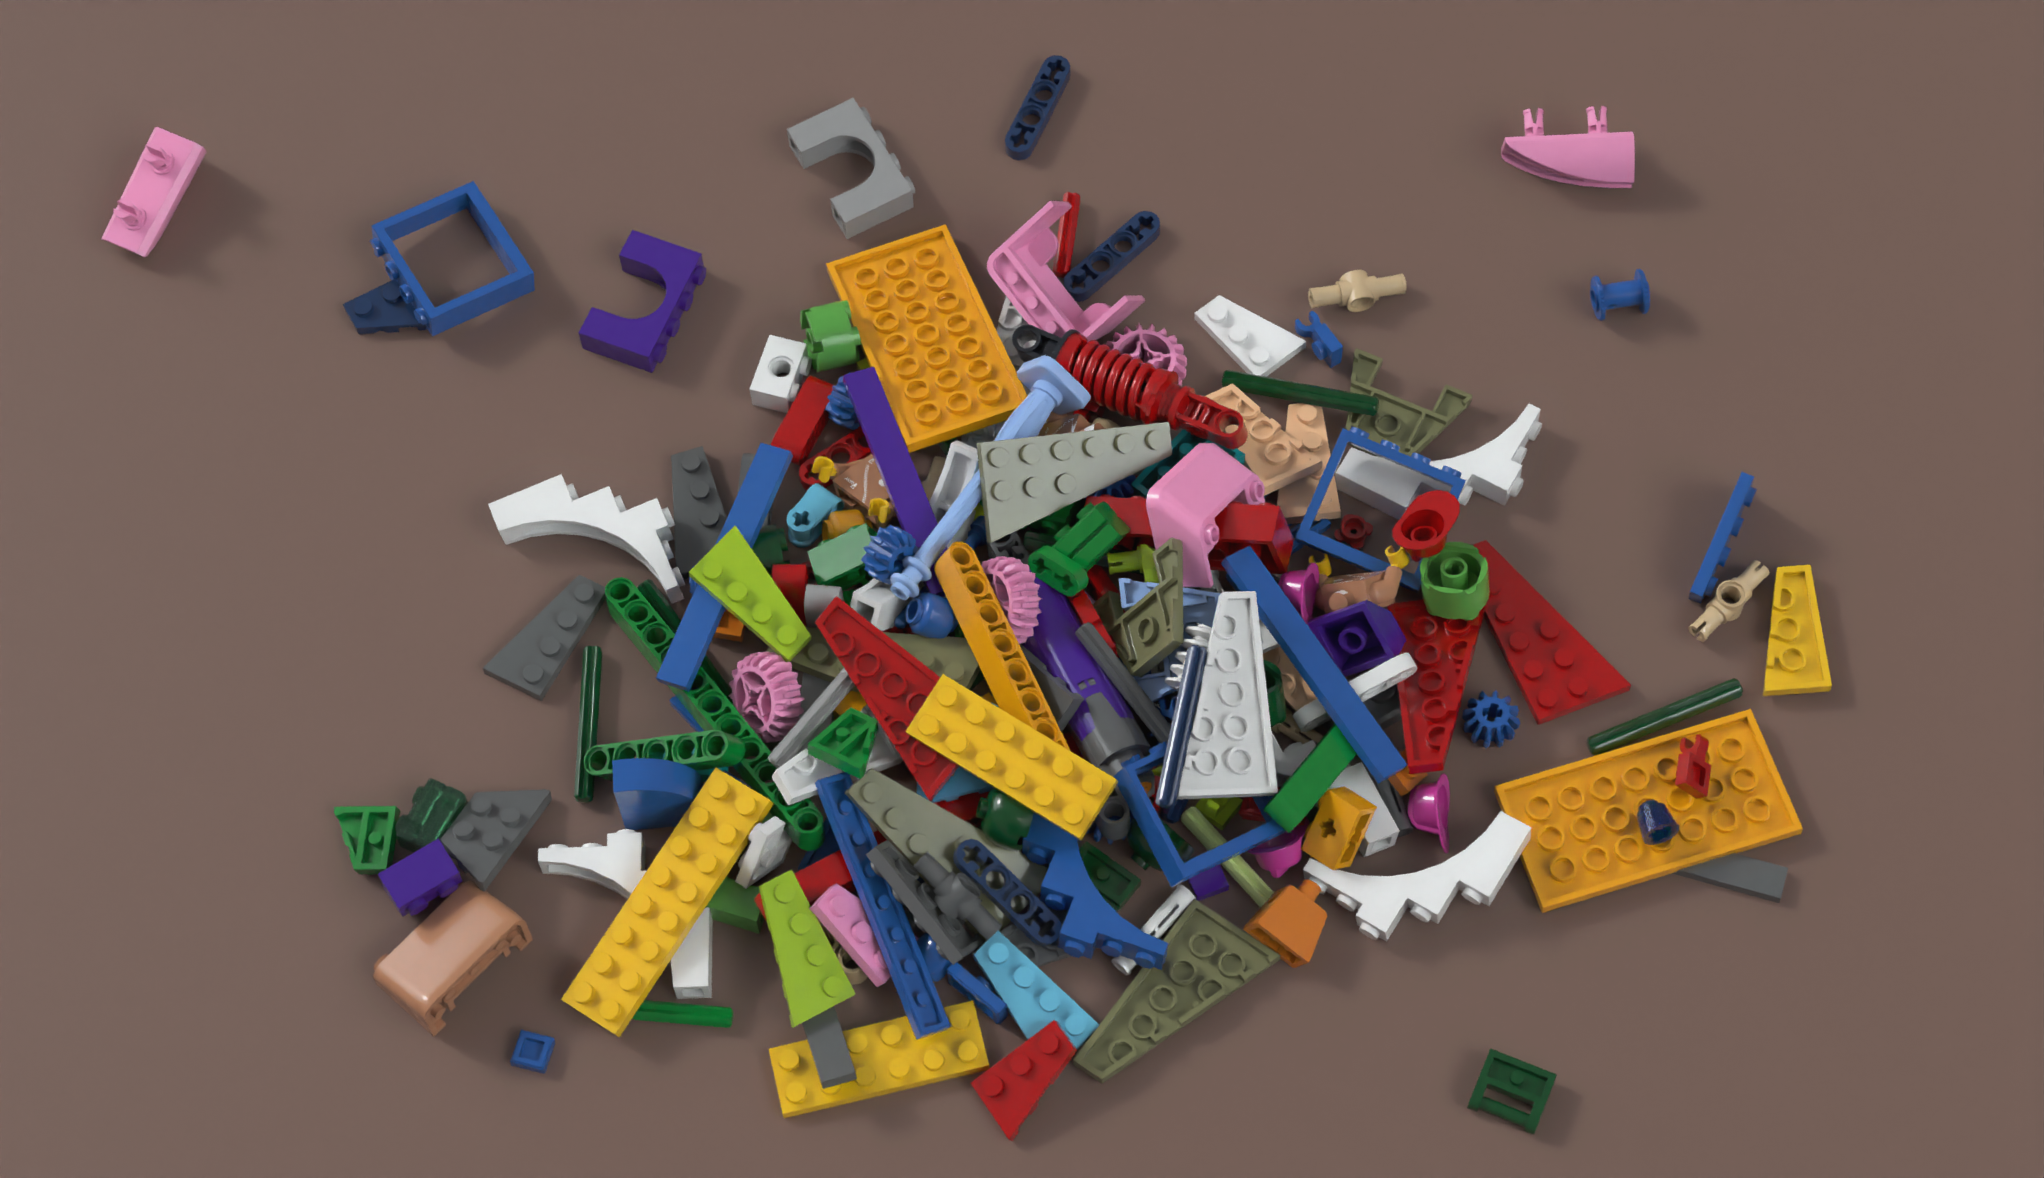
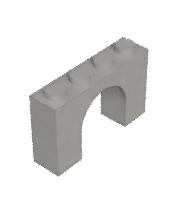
(849, 130)

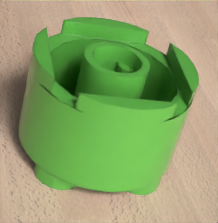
(829, 335)
(1455, 582)

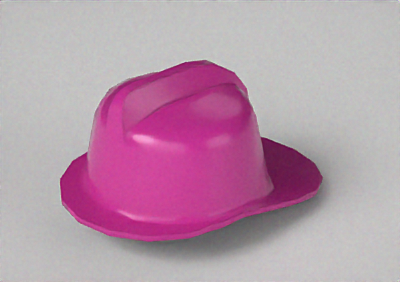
(1301, 588)
(1430, 808)
(1281, 851)

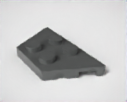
(492, 830)

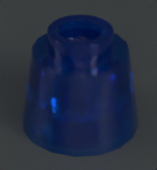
(1656, 823)

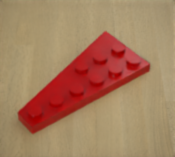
(1544, 652)
(891, 685)
(1435, 691)

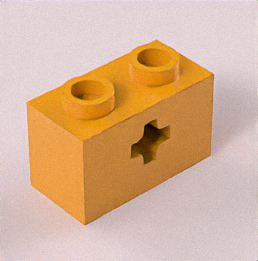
(1338, 827)

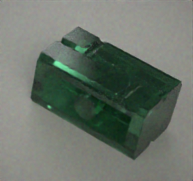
(431, 815)

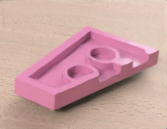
(849, 925)

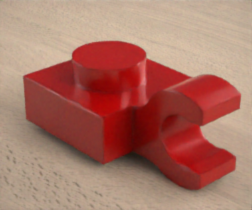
(1692, 770)

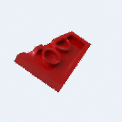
(1022, 1077)

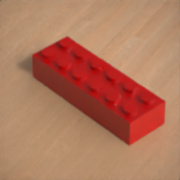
(1238, 524)

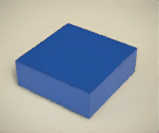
(532, 1051)

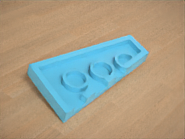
(1030, 993)

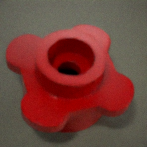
(1356, 523)

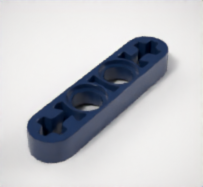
(1037, 107)
(1108, 253)
(1003, 896)

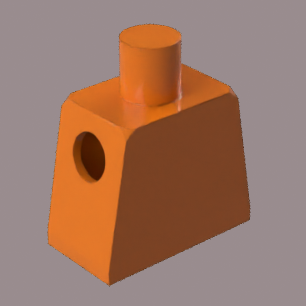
(1290, 923)

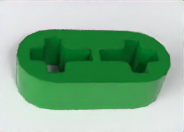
(1058, 571)

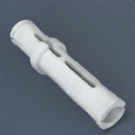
(1159, 922)

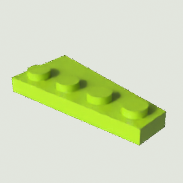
(748, 592)
(806, 960)

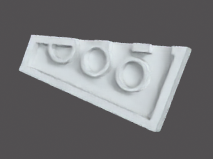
(798, 775)

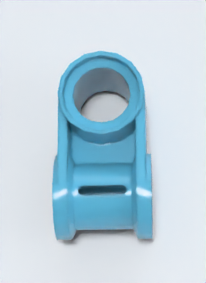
(809, 513)

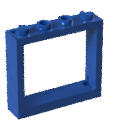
(477, 302)
(1387, 451)
(1157, 836)

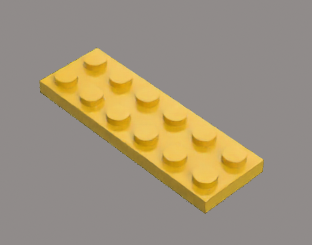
(1012, 757)
(884, 1061)

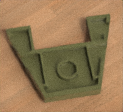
(1396, 418)
(1155, 622)

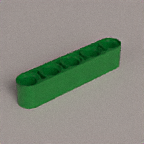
(677, 747)
(1310, 780)

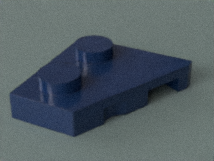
(381, 310)

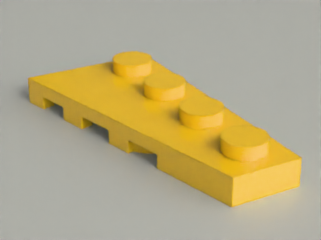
(1795, 642)

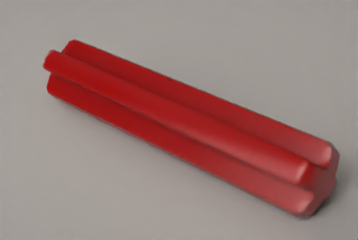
(1066, 236)

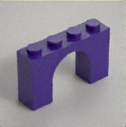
(644, 339)

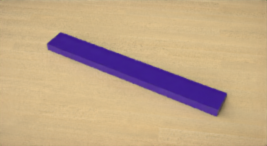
(893, 460)

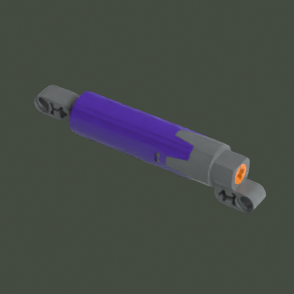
(1103, 722)

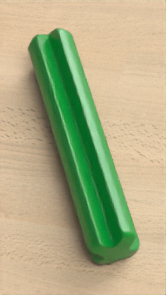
(685, 1013)

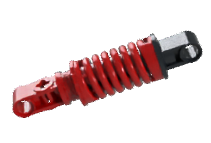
(1133, 386)

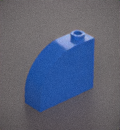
(653, 791)

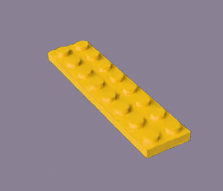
(667, 902)

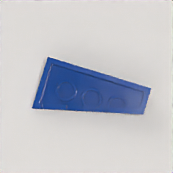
(1718, 550)

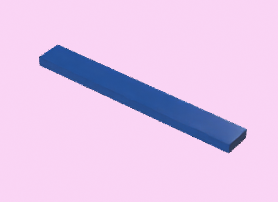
(704, 611)
(1315, 665)
(883, 910)

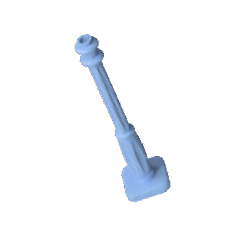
(1051, 391)

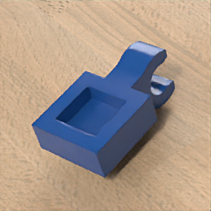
(1324, 341)

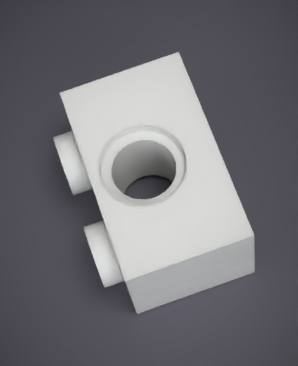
(779, 357)

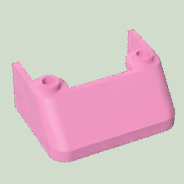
(1037, 293)
(1191, 497)

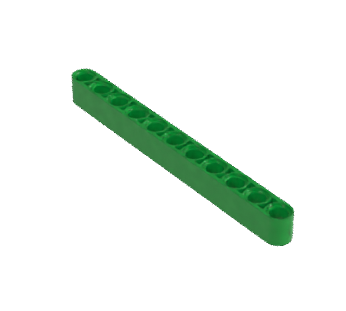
(709, 698)

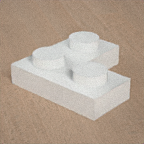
(765, 852)

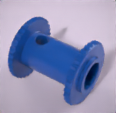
(1620, 294)

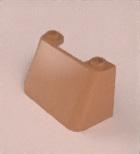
(449, 953)

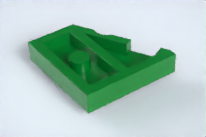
(846, 742)
(369, 836)

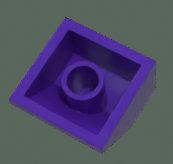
(1359, 636)
(420, 878)

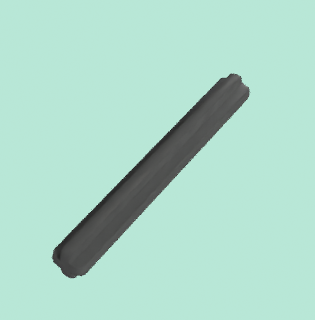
(1124, 681)

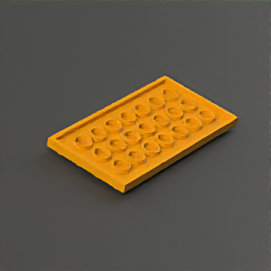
(928, 337)
(1587, 810)

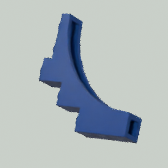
(1089, 917)

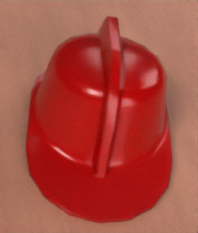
(1426, 524)

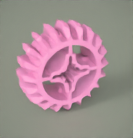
(1144, 342)
(1015, 592)
(767, 695)

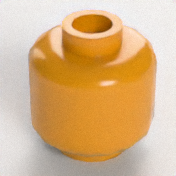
(840, 521)

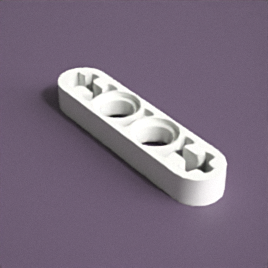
(1365, 686)

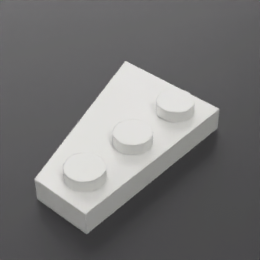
(1248, 338)

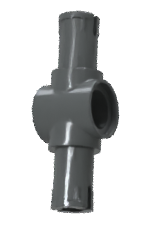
(957, 895)

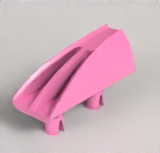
(1575, 159)
(153, 191)

